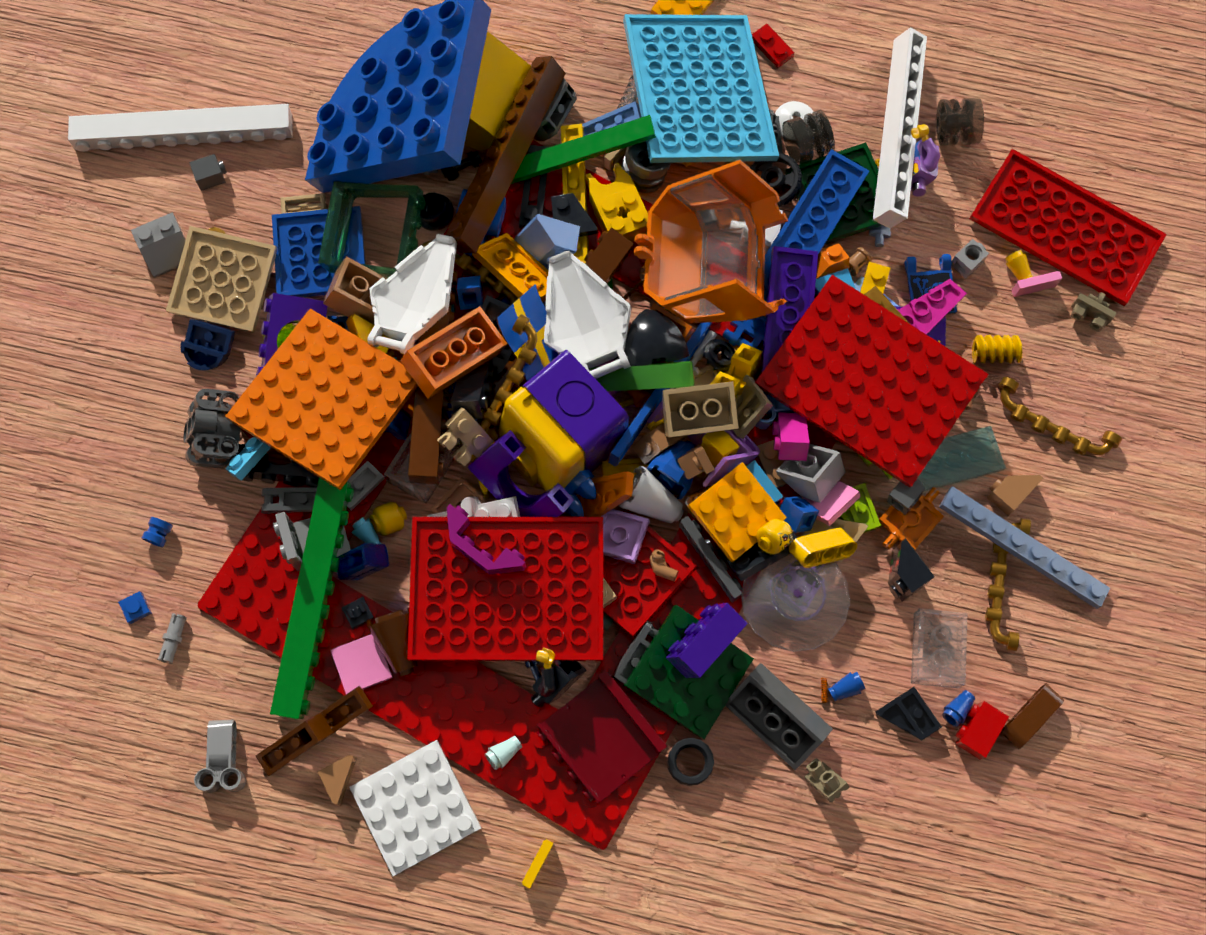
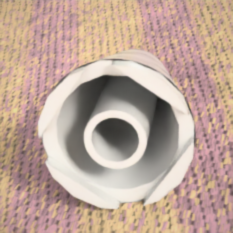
(652, 498)

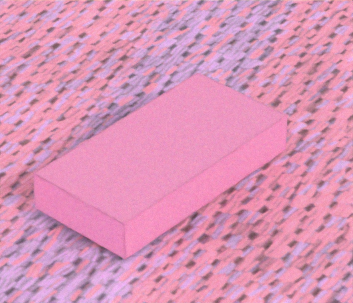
(1036, 283)

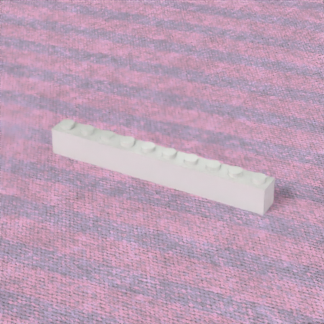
(900, 117)
(180, 127)

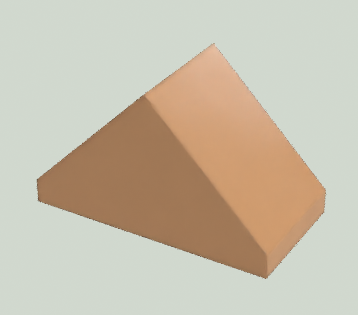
(336, 778)

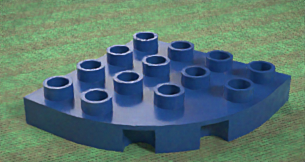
(404, 99)

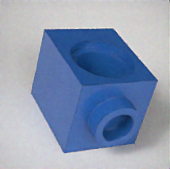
(799, 513)

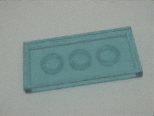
(963, 458)

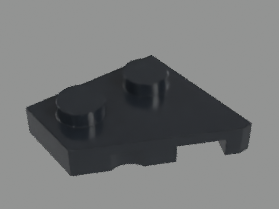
(910, 714)

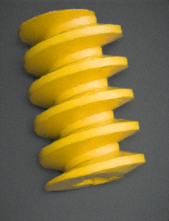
(997, 347)

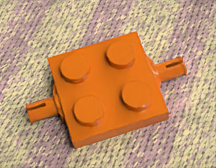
(916, 523)

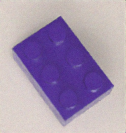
(705, 640)

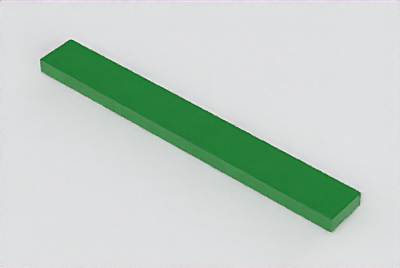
(585, 148)

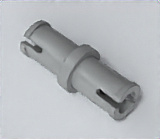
(172, 638)

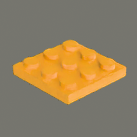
(735, 511)

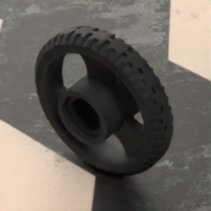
(769, 172)

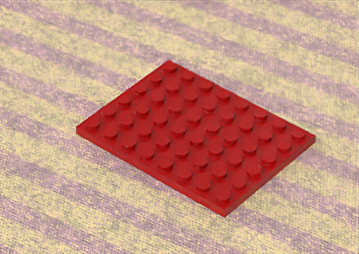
(871, 380)
(509, 616)

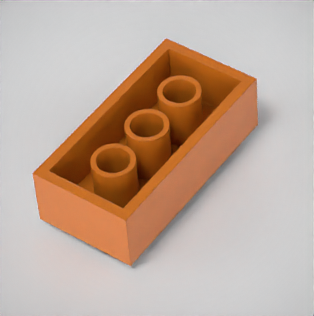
(453, 352)

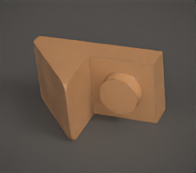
(695, 462)

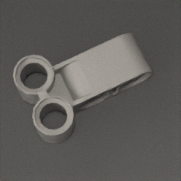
(220, 757)

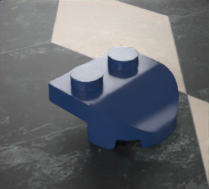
(206, 345)

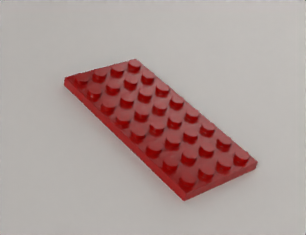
(1068, 227)

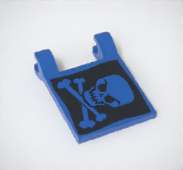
(921, 282)

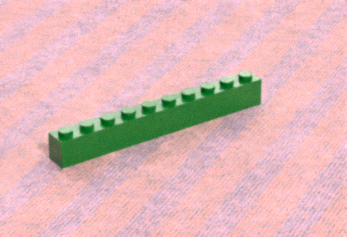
(311, 600)

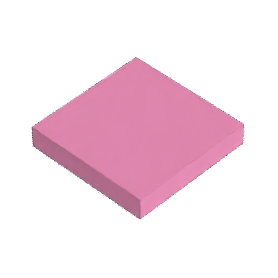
(835, 502)
(361, 664)

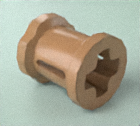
(858, 260)

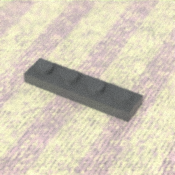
(706, 552)

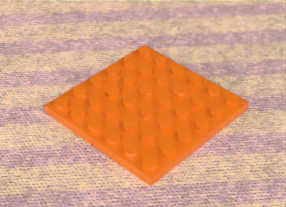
(324, 398)

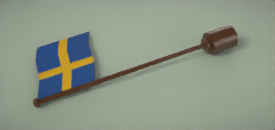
(532, 307)

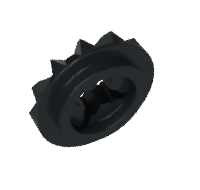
(713, 348)

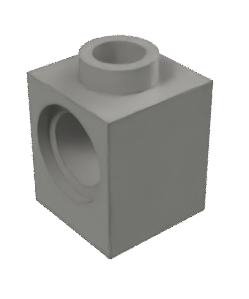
(966, 266)

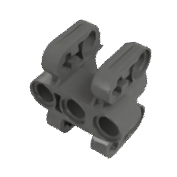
(210, 431)

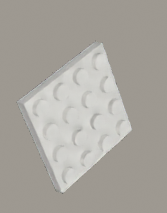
(415, 807)

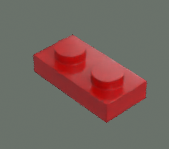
(772, 45)

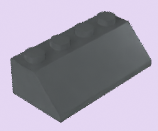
(778, 716)

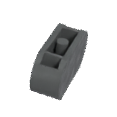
(557, 112)

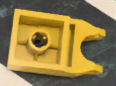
(618, 205)

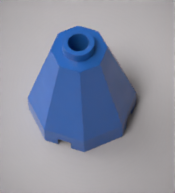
(668, 470)

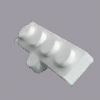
(500, 508)

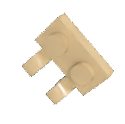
(469, 432)

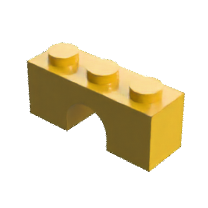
(743, 362)

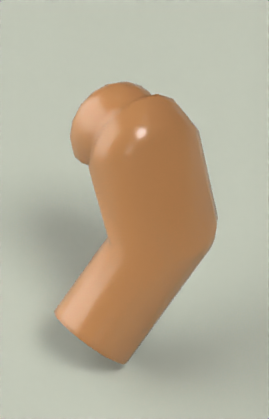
(660, 567)

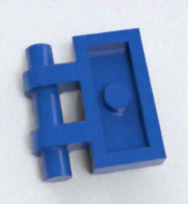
(753, 327)

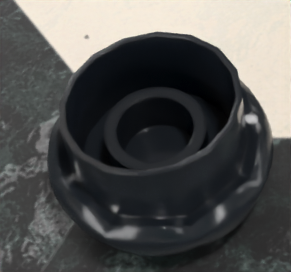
(437, 211)

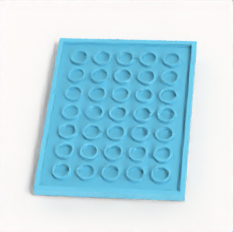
(700, 88)

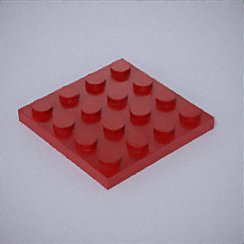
(638, 588)

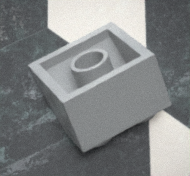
(160, 244)
(816, 476)

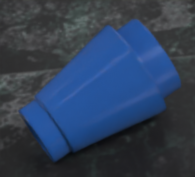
(846, 687)
(958, 709)

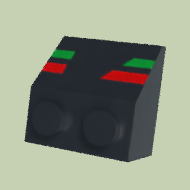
(907, 571)

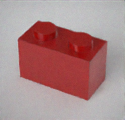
(981, 729)

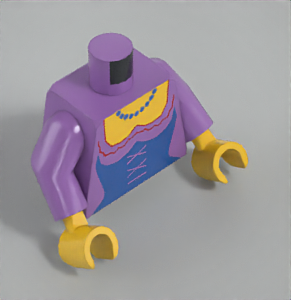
(925, 160)

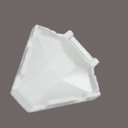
(413, 295)
(585, 316)

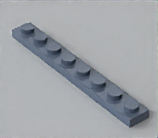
(1024, 547)

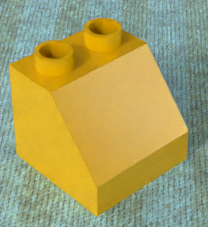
(497, 85)

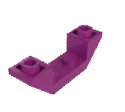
(505, 563)

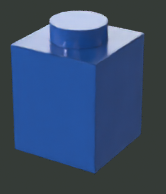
(470, 292)

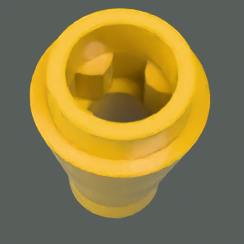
(1019, 265)

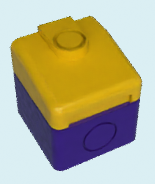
(563, 423)

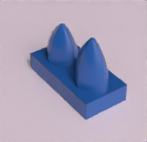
(583, 486)

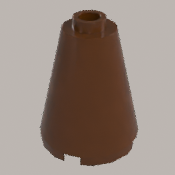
(392, 638)

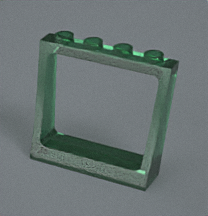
(340, 213)

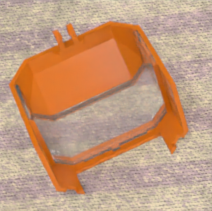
(710, 245)

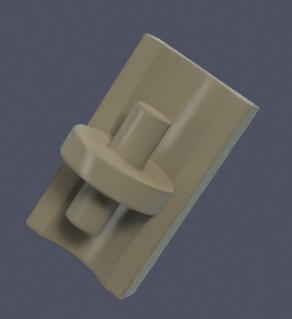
(1094, 308)
(825, 780)

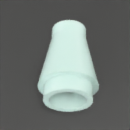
(501, 753)

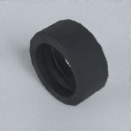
(708, 757)

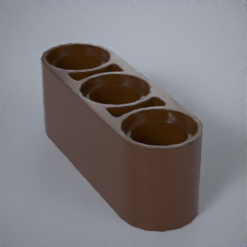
(1032, 716)

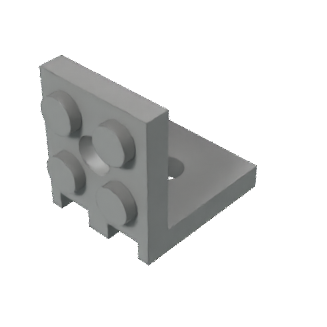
(294, 539)

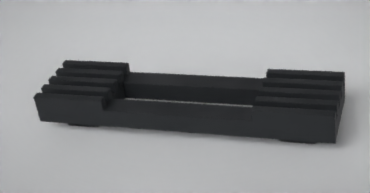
(527, 211)

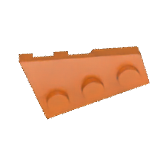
(610, 492)

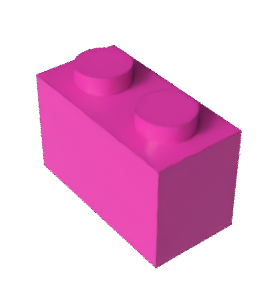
(791, 436)

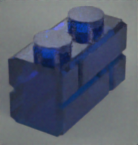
(362, 561)

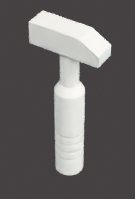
(699, 352)

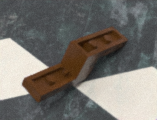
(314, 730)

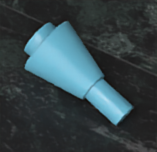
(365, 531)

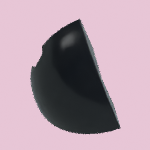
(654, 339)

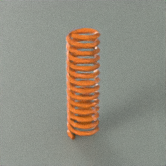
(824, 693)

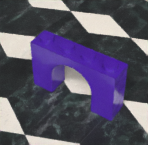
(282, 311)
(493, 473)

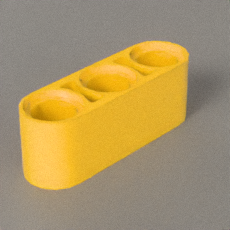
(822, 547)

